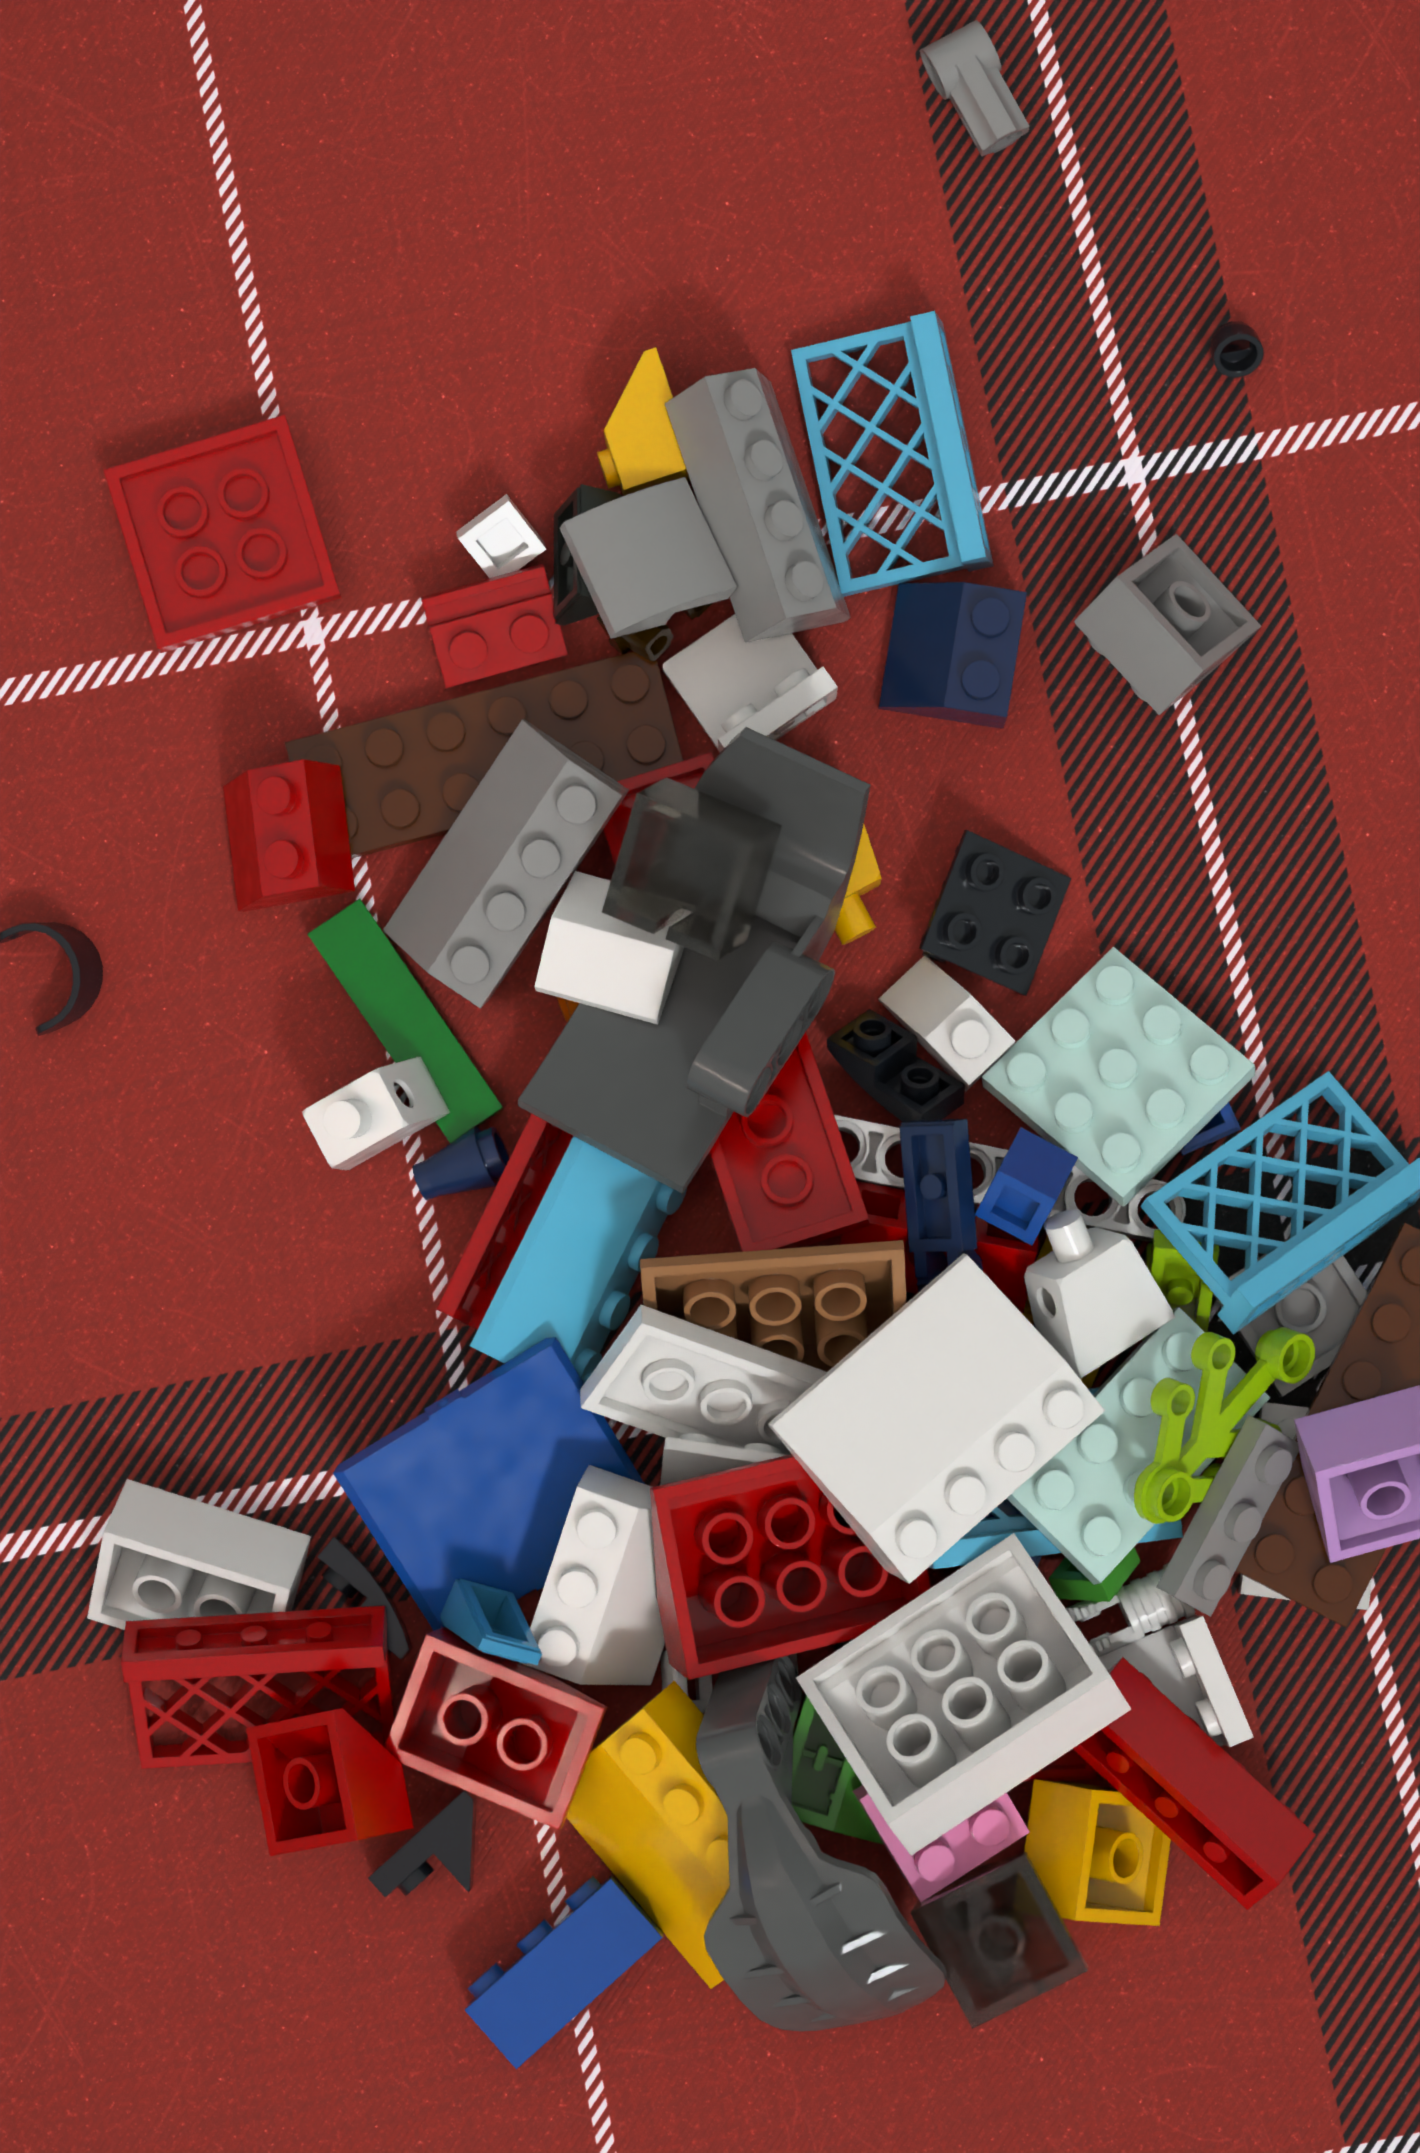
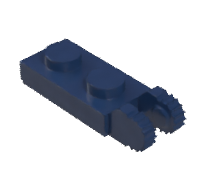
(938, 1195)

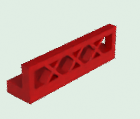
(504, 1221)

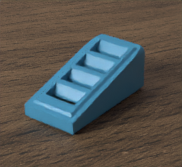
(490, 1621)

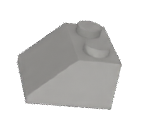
(1166, 623)

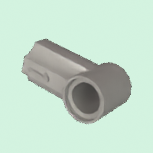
(967, 72)

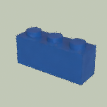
(561, 1968)

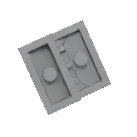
(647, 557)

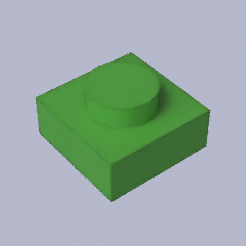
(1073, 1585)

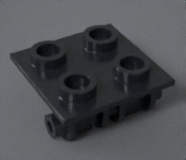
(994, 913)

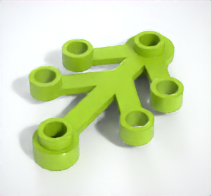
(1167, 1485)

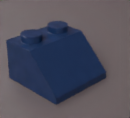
(953, 652)

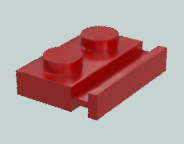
(494, 625)

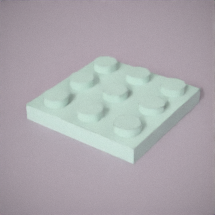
(1118, 1076)

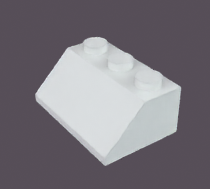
(191, 1560)
(600, 1596)

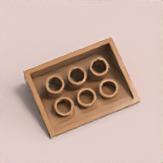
(788, 1300)

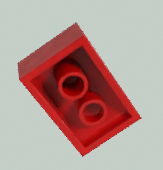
(495, 1728)

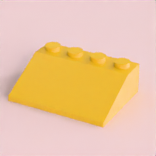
(659, 1821)

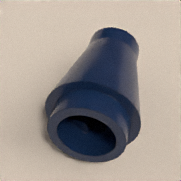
(464, 1165)

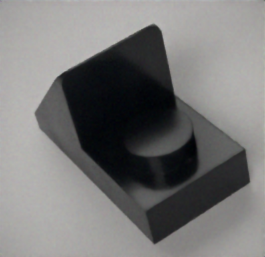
(447, 1836)

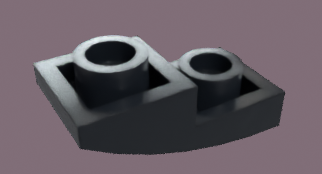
(886, 1066)
(351, 1574)

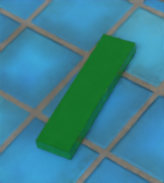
(403, 1014)

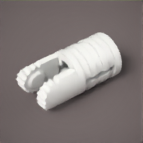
(1143, 1608)

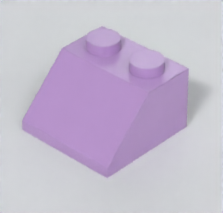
(1364, 1472)

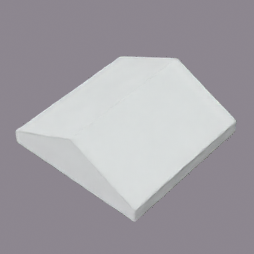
(603, 958)

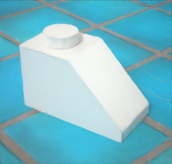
(947, 1022)

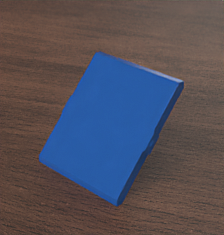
(483, 1479)

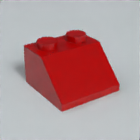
(288, 834)
(325, 1782)

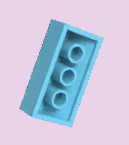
(578, 1259)

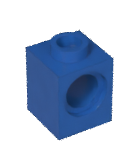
(1026, 1186)

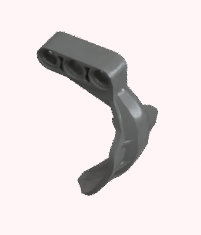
(797, 1929)

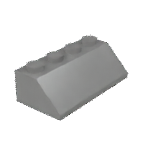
(756, 504)
(504, 863)

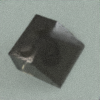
(998, 1938)

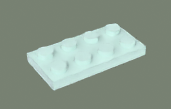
(1087, 1489)

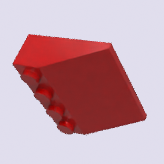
(762, 1569)

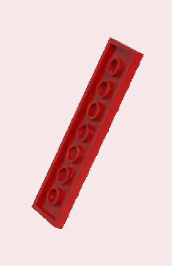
(786, 1161)

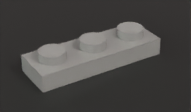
(1229, 1516)

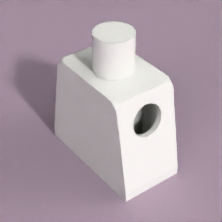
(370, 1116)
(1092, 1293)

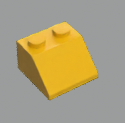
(1096, 1853)

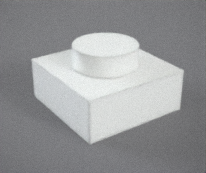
(501, 538)

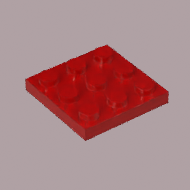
(222, 534)

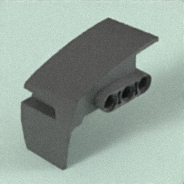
(729, 1023)

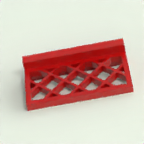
(256, 1650)

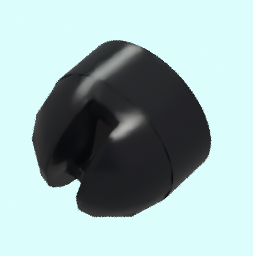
(1236, 349)

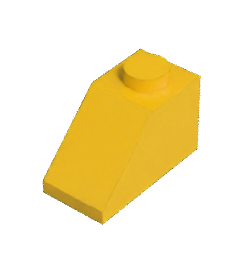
(640, 434)

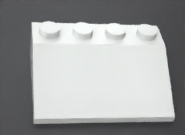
(936, 1419)
(962, 1694)

